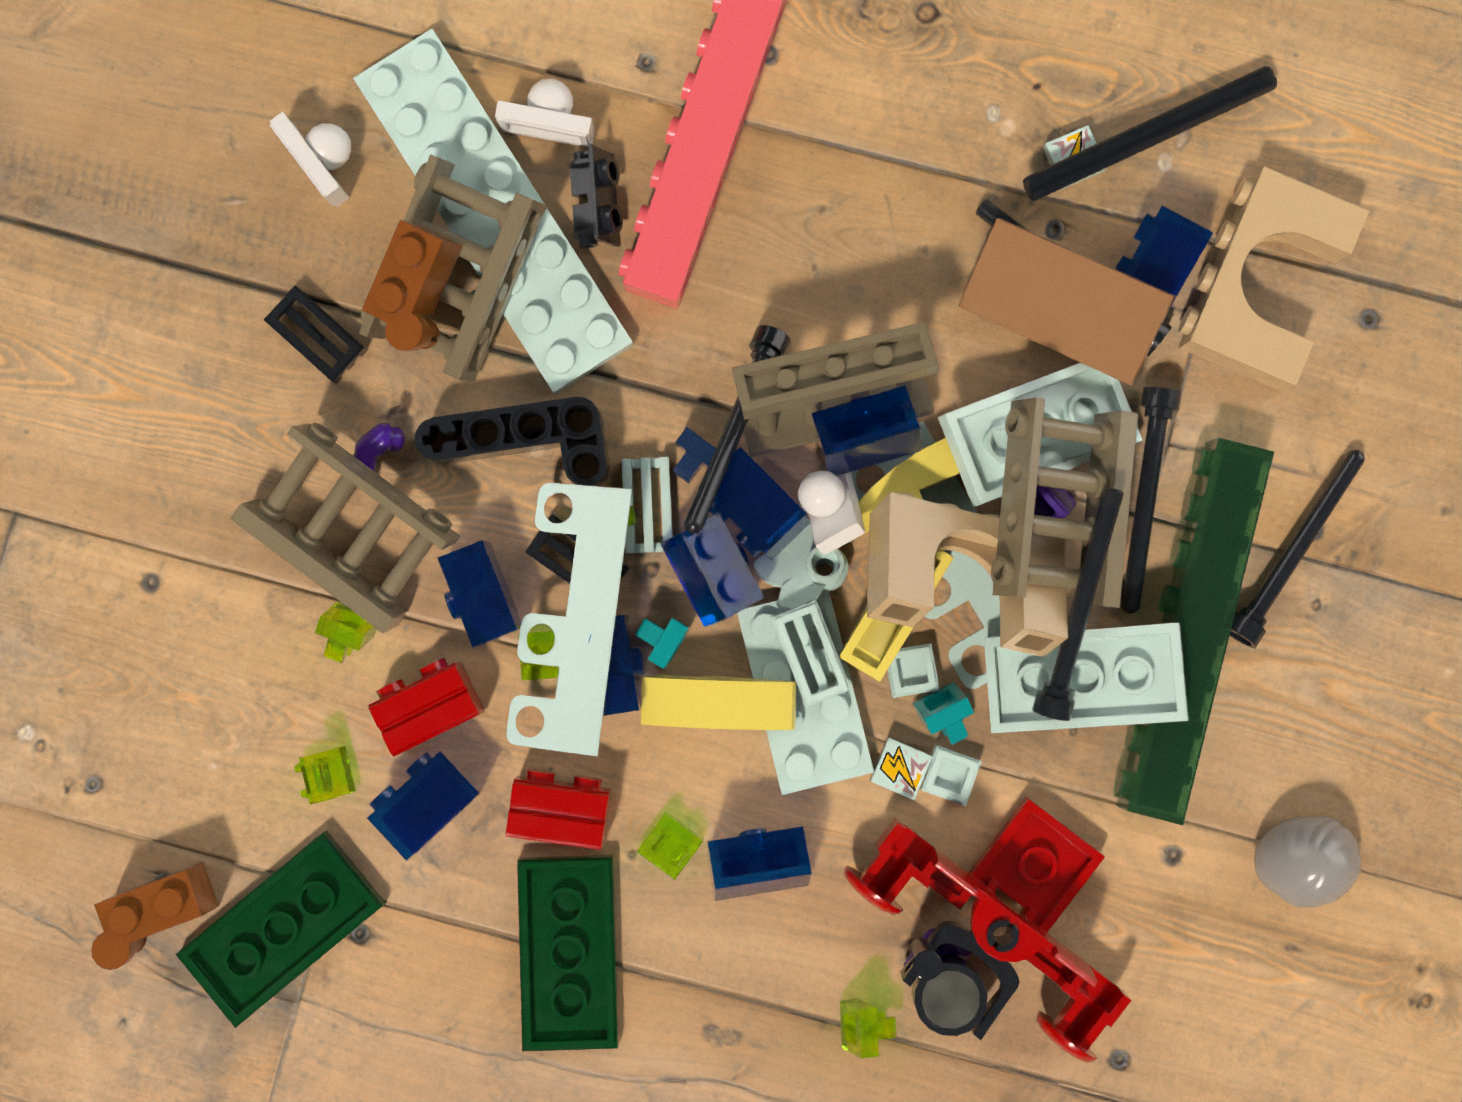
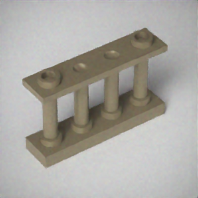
(499, 263)
(787, 389)
(1111, 465)
(305, 548)

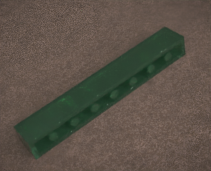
(1203, 599)

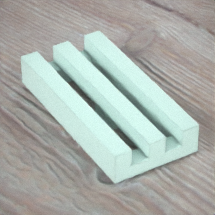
(646, 465)
(796, 615)

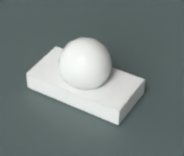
(546, 116)
(322, 150)
(831, 509)

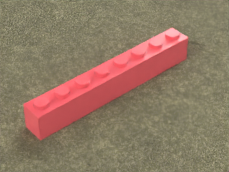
(700, 149)

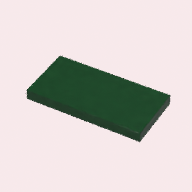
(280, 928)
(567, 953)

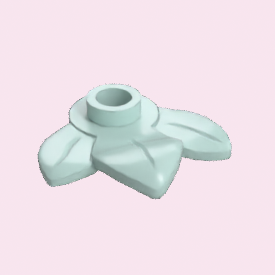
(796, 570)

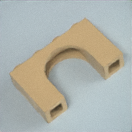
(1223, 323)
(901, 569)

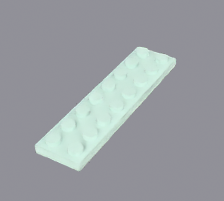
(554, 299)

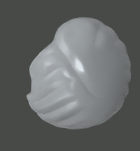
(1308, 860)

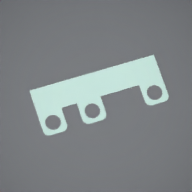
(964, 574)
(576, 713)

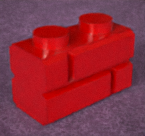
(425, 707)
(559, 810)

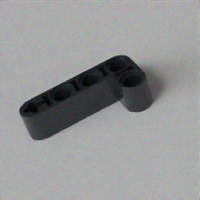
(511, 439)

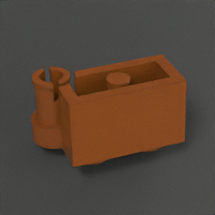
(411, 285)
(149, 910)

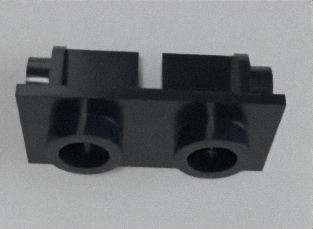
(595, 175)

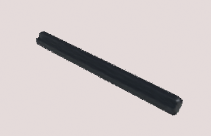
(1149, 133)

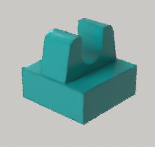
(665, 641)
(945, 712)

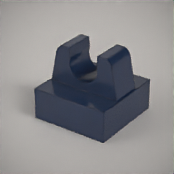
(697, 454)

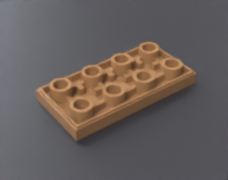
(1066, 301)

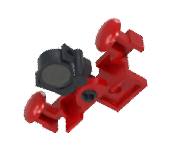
(1039, 868)

